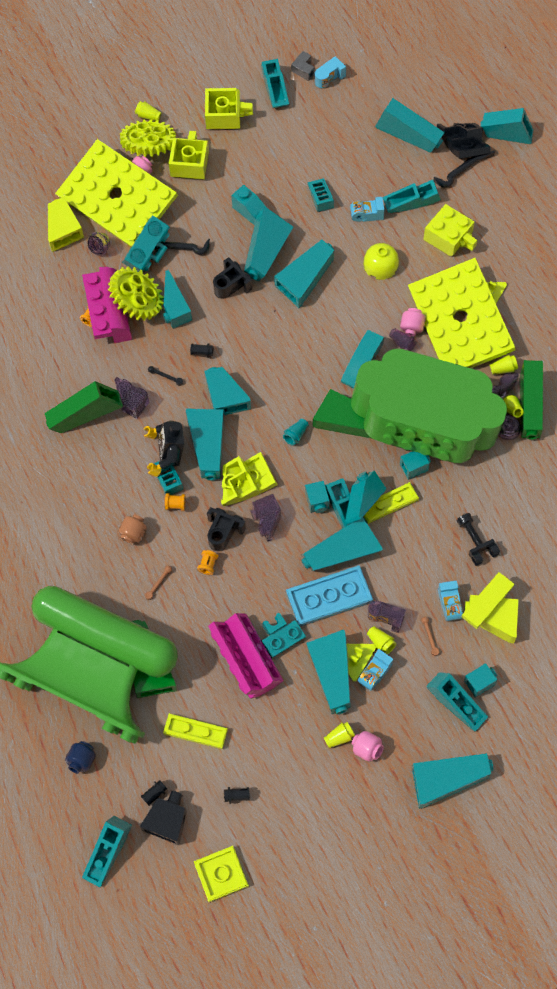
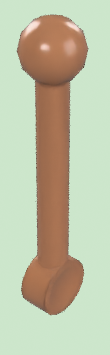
(149, 595)
(435, 651)

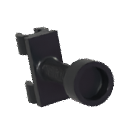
(466, 522)

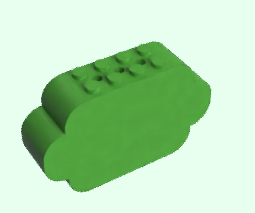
(428, 405)

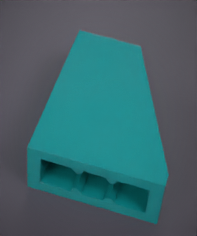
(508, 125)
(225, 392)

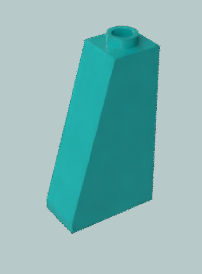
(409, 126)
(266, 241)
(305, 272)
(207, 437)
(344, 545)
(331, 666)
(446, 777)

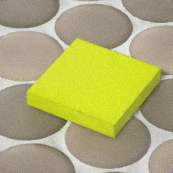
(221, 874)

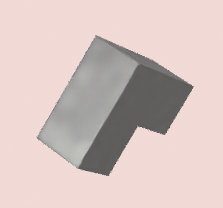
(302, 66)

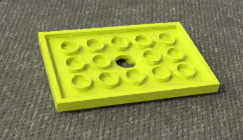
(99, 173)
(462, 289)

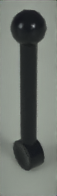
(179, 381)

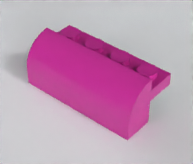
(104, 315)
(246, 655)

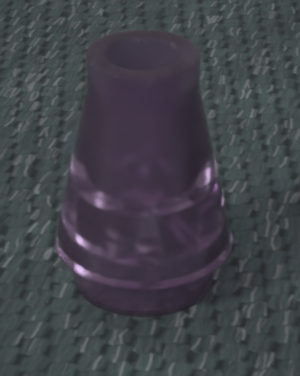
(403, 339)

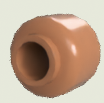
(132, 529)

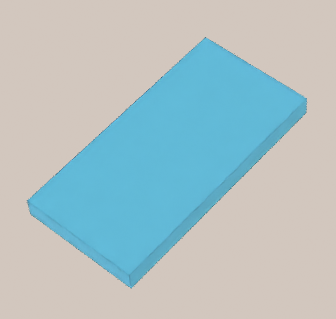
(329, 595)

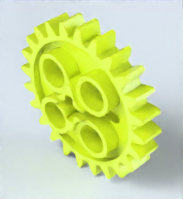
(147, 138)
(135, 293)

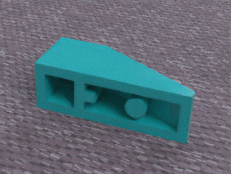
(247, 203)
(176, 309)
(363, 495)
(457, 700)
(106, 850)

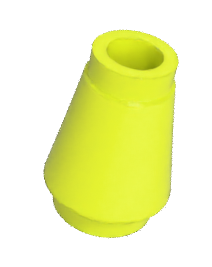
(146, 111)
(504, 365)
(513, 406)
(381, 640)
(340, 735)

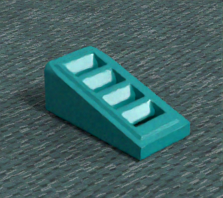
(323, 204)
(172, 488)

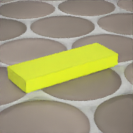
(391, 502)
(487, 600)
(195, 731)

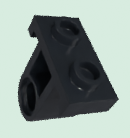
(232, 279)
(223, 527)

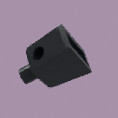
(166, 819)

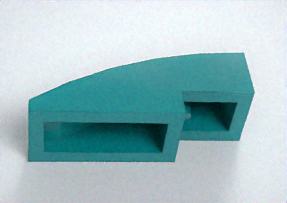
(274, 83)
(412, 197)
(366, 351)
(339, 499)

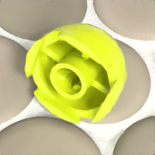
(381, 261)

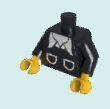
(170, 445)

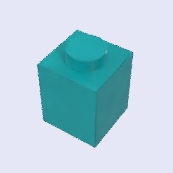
(414, 464)
(317, 497)
(481, 680)

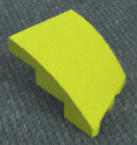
(246, 479)

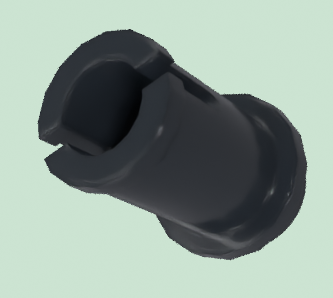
(202, 350)
(154, 792)
(237, 794)

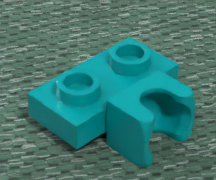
(281, 635)

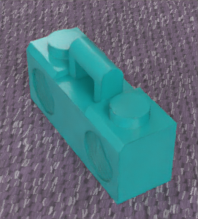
(148, 239)

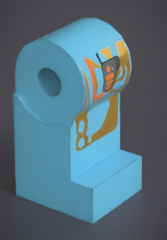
(329, 71)
(367, 210)
(450, 600)
(375, 670)

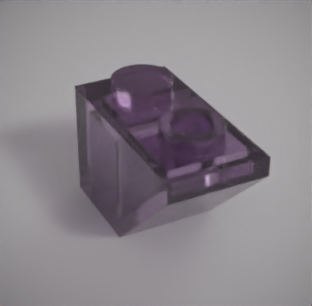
(132, 398)
(268, 515)

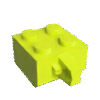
(225, 108)
(189, 157)
(450, 231)

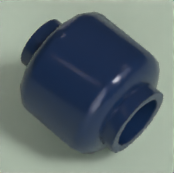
(80, 757)

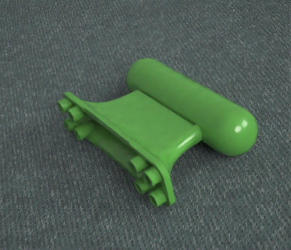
(90, 658)

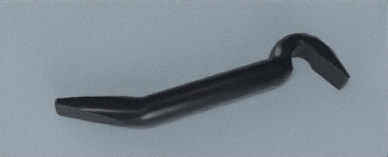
(445, 184)
(187, 246)

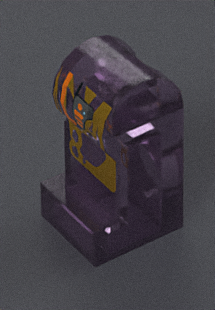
(387, 614)

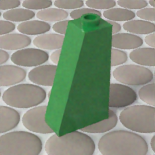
(531, 399)
(83, 407)
(338, 416)
(150, 686)

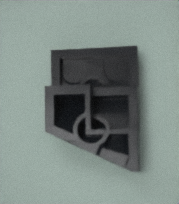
(464, 139)

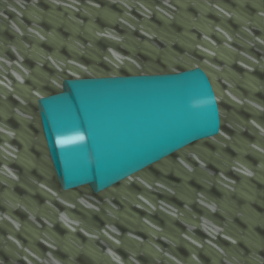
(295, 432)

